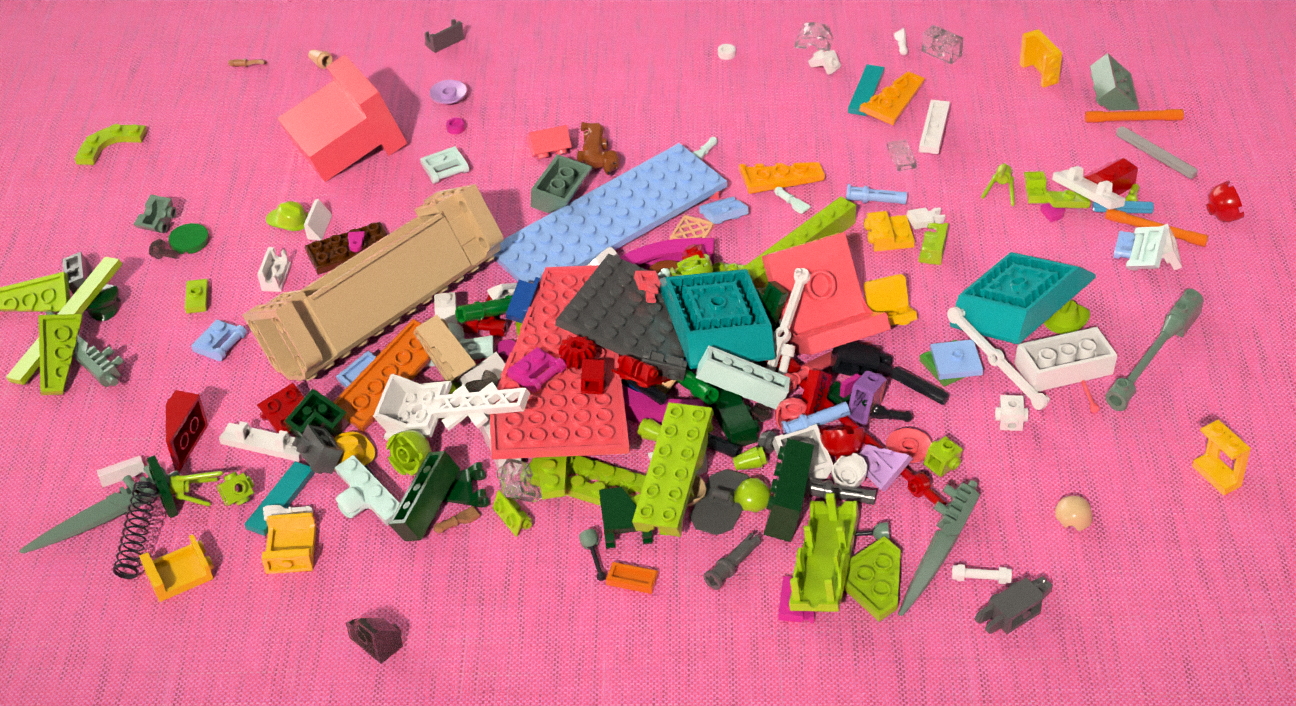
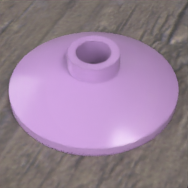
(448, 91)

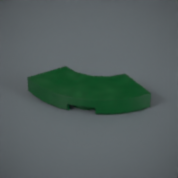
(164, 491)

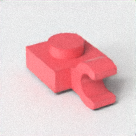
(649, 283)

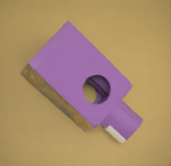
(868, 388)

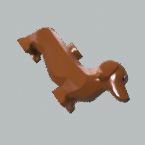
(593, 149)

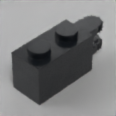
(857, 358)

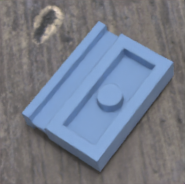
(723, 210)

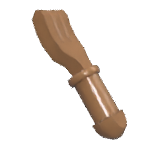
(244, 62)
(465, 517)

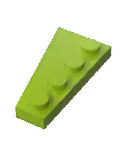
(36, 295)
(56, 348)

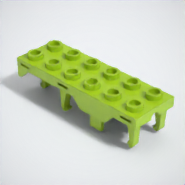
(673, 468)
(824, 557)

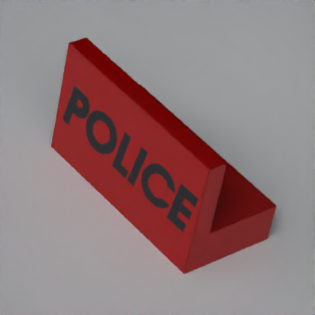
(816, 391)

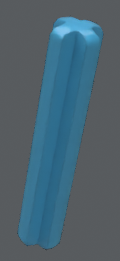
(1129, 207)

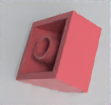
(549, 141)

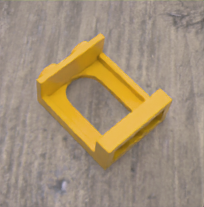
(1214, 469)

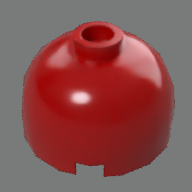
(1224, 203)
(842, 440)

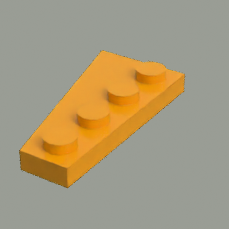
(893, 99)
(767, 178)

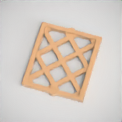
(685, 218)

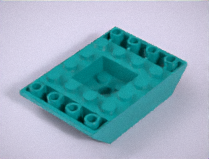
(1019, 296)
(718, 313)

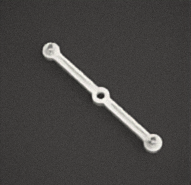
(801, 277)
(1038, 400)

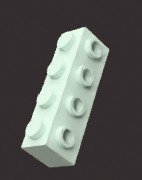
(742, 377)

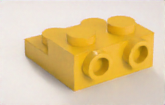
(888, 232)

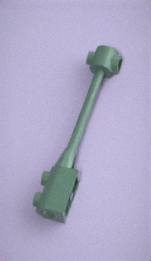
(1176, 323)

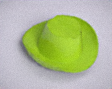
(1068, 318)

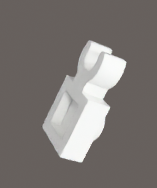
(922, 217)

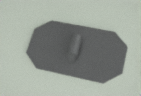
(717, 510)

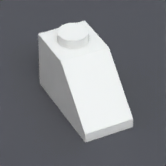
(445, 306)

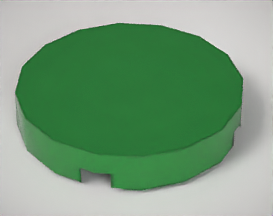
(188, 238)

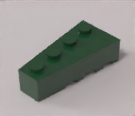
(788, 489)

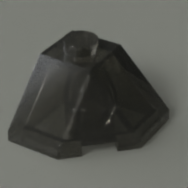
(375, 636)

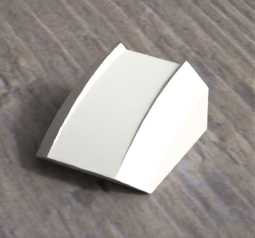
(821, 461)

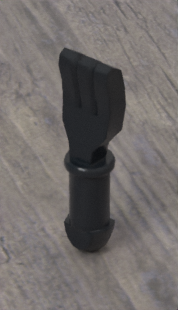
(882, 413)

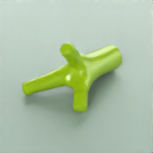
(1132, 196)

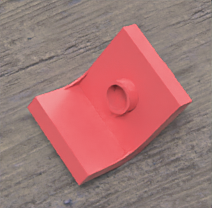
(831, 301)

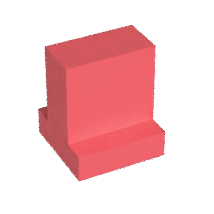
(341, 122)

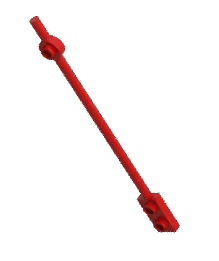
(917, 484)

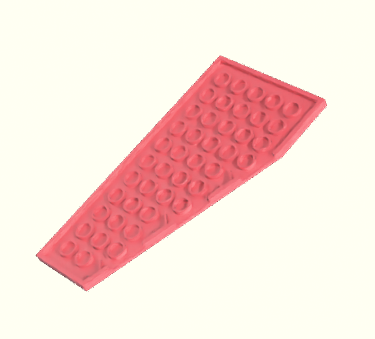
(558, 416)

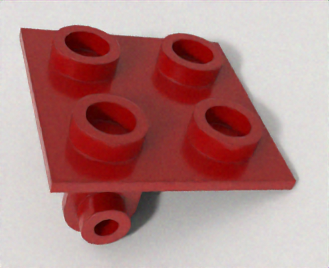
(638, 371)
(279, 406)

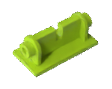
(510, 513)

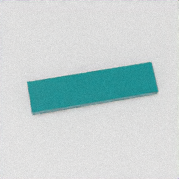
(866, 88)
(282, 494)

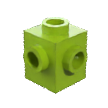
(943, 456)
(227, 488)

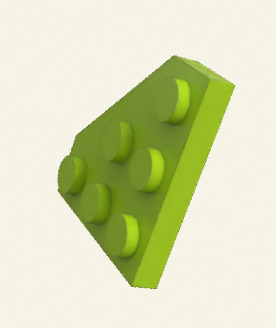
(874, 578)

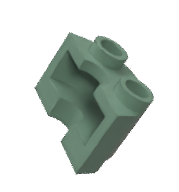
(157, 214)

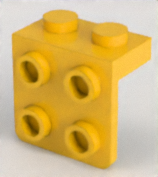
(890, 296)

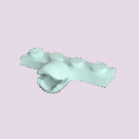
(476, 347)
(363, 492)

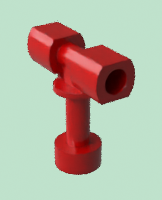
(490, 324)

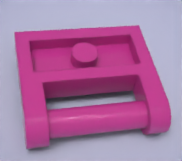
(532, 365)

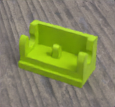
(934, 244)

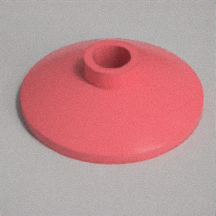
(909, 442)

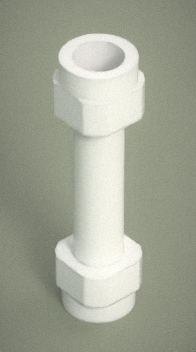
(787, 352)
(1003, 575)

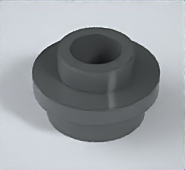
(765, 440)

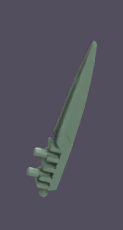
(96, 361)
(99, 513)
(951, 524)

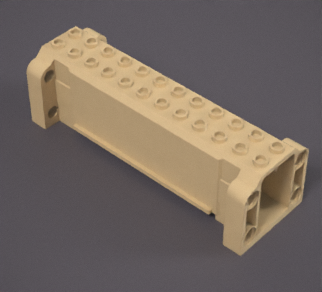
(377, 286)

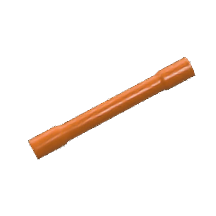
(1101, 116)
(1125, 218)

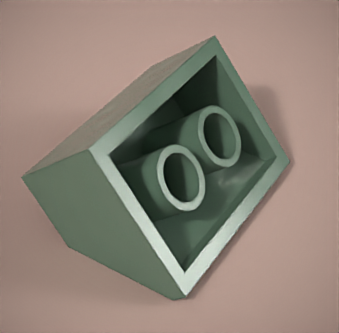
(1113, 85)
(558, 183)

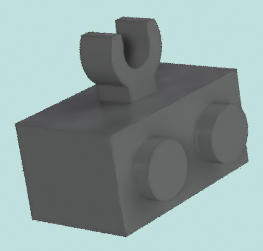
(318, 449)

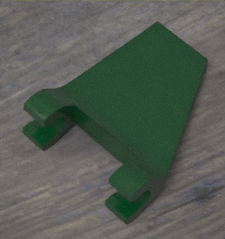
(462, 488)
(618, 515)

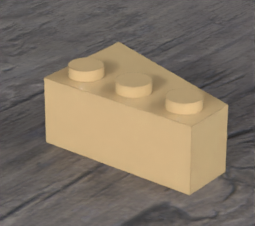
(444, 349)

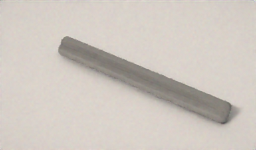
(1157, 152)

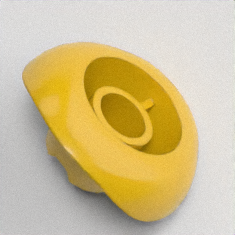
(355, 444)

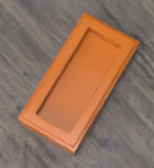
(632, 577)

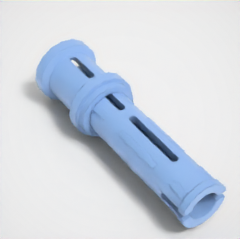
(865, 194)
(821, 417)

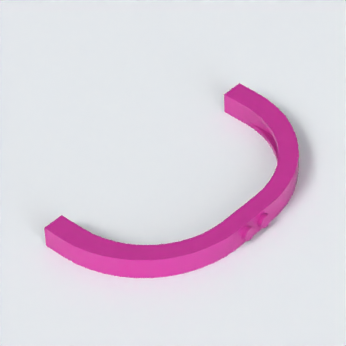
(638, 404)

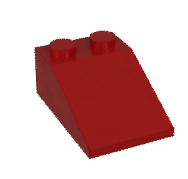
(184, 425)

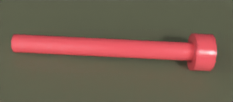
(1093, 406)

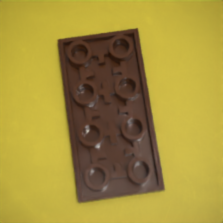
(334, 251)

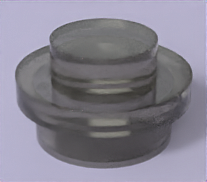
(761, 412)

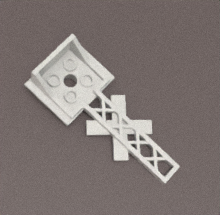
(419, 406)

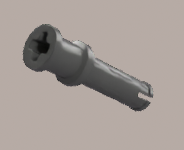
(820, 488)
(726, 566)

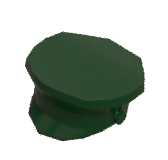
(105, 303)

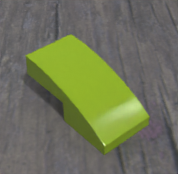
(1035, 187)

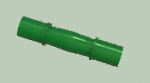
(479, 310)
(699, 388)

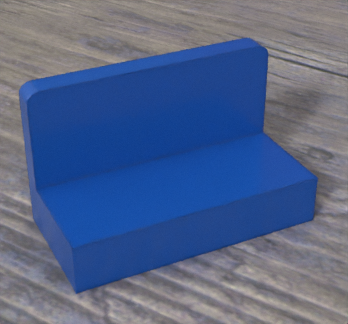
(522, 300)

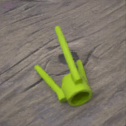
(1002, 176)
(180, 484)

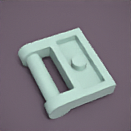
(443, 160)
(1147, 248)

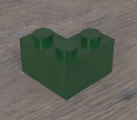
(318, 412)

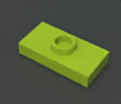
(1067, 199)
(196, 296)

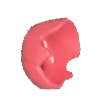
(789, 410)

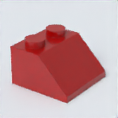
(1119, 172)

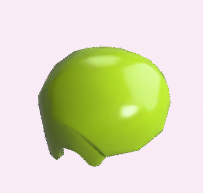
(752, 495)

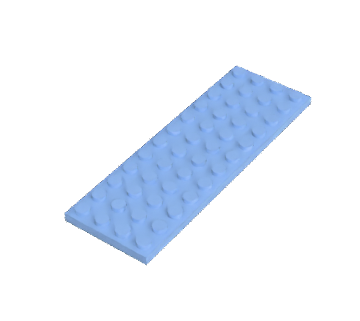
(610, 214)

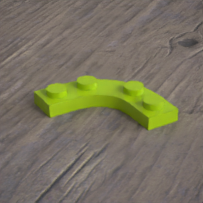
(101, 139)

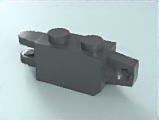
(1014, 605)

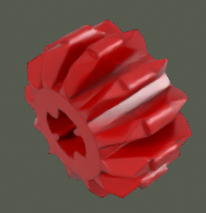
(575, 349)

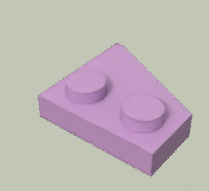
(884, 465)

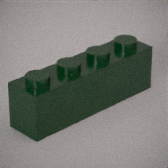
(735, 418)
(424, 496)

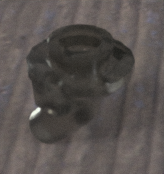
(158, 250)

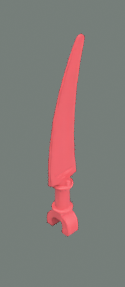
(816, 364)

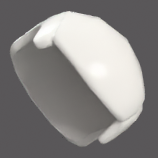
(849, 470)

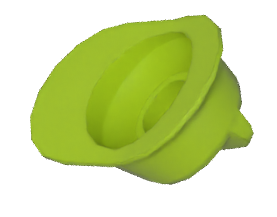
(288, 216)

